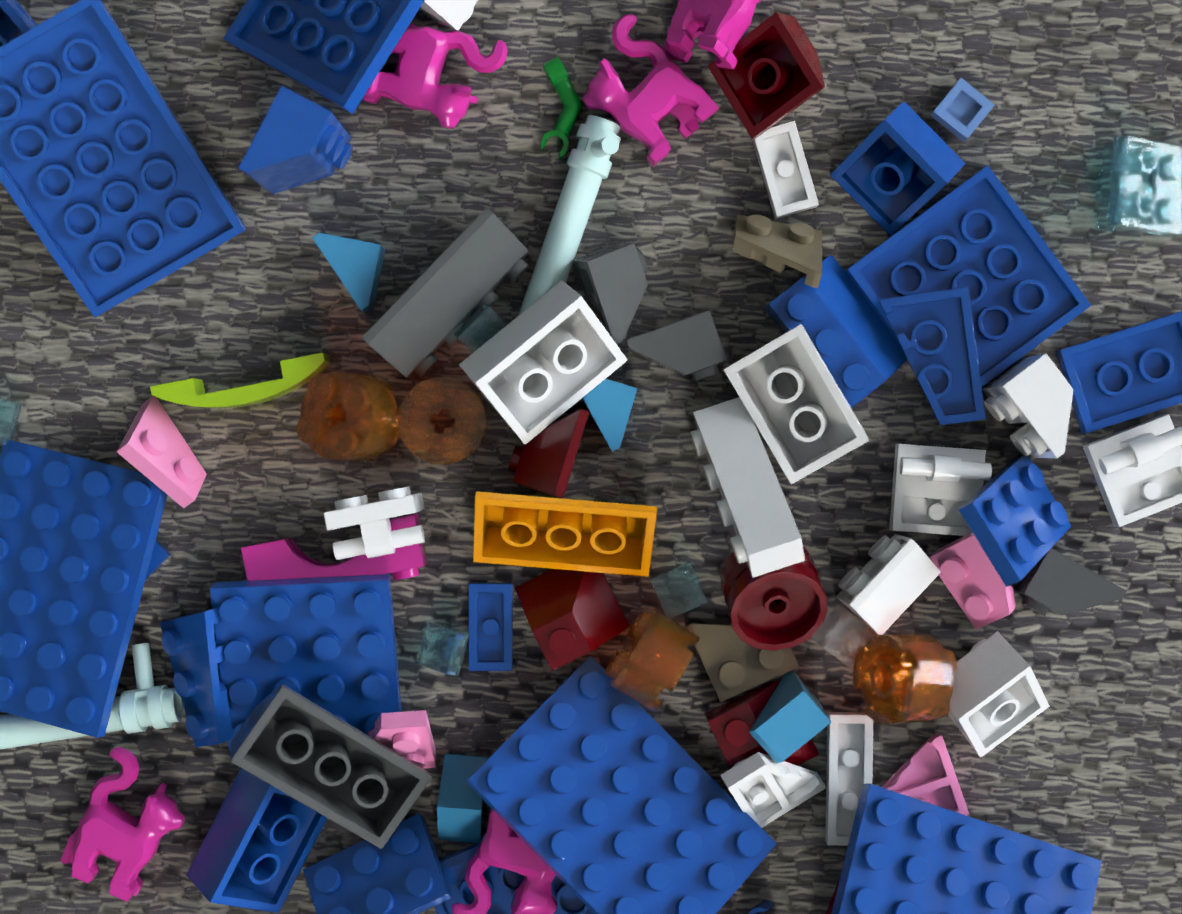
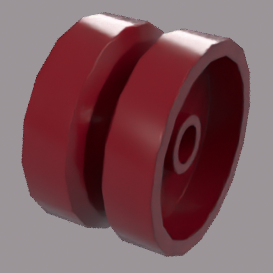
(776, 607)

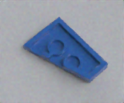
(941, 350)
(195, 663)

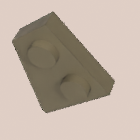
(780, 245)
(735, 664)

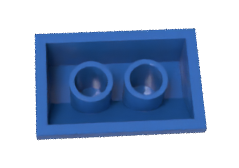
(296, 144)
(843, 330)
(255, 846)

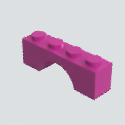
(286, 561)

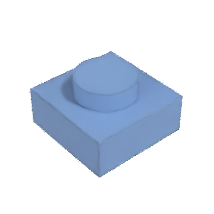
(962, 110)

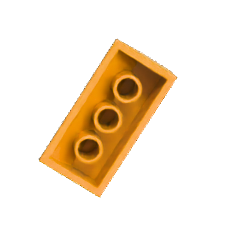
(563, 533)

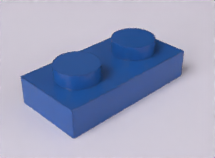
(491, 626)

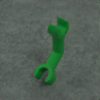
(571, 104)

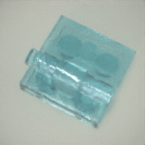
(1140, 187)

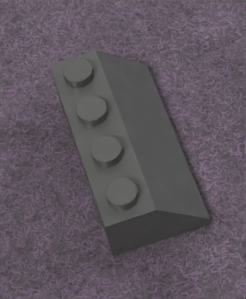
(448, 295)
(328, 765)

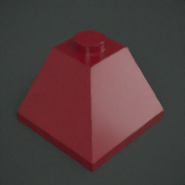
(772, 74)
(550, 456)
(570, 613)
(735, 719)

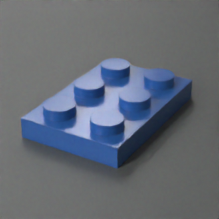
(1125, 373)
(1015, 519)
(388, 880)

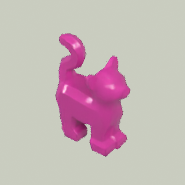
(715, 22)
(419, 69)
(660, 94)
(119, 835)
(506, 850)

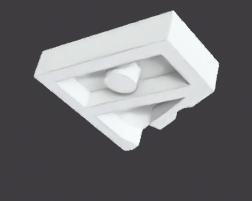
(770, 788)

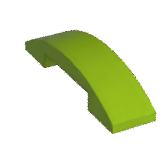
(295, 374)

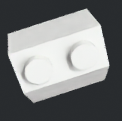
(993, 694)

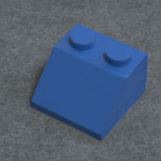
(897, 168)

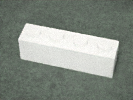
(748, 488)

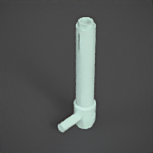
(588, 167)
(130, 711)

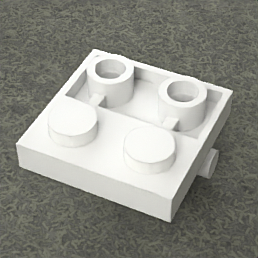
(1138, 469)
(933, 485)
(375, 523)

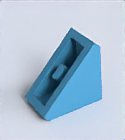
(356, 265)
(610, 408)
(789, 718)
(458, 805)

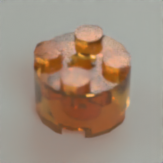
(431, 399)
(349, 416)
(652, 659)
(905, 678)

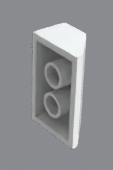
(544, 361)
(796, 404)

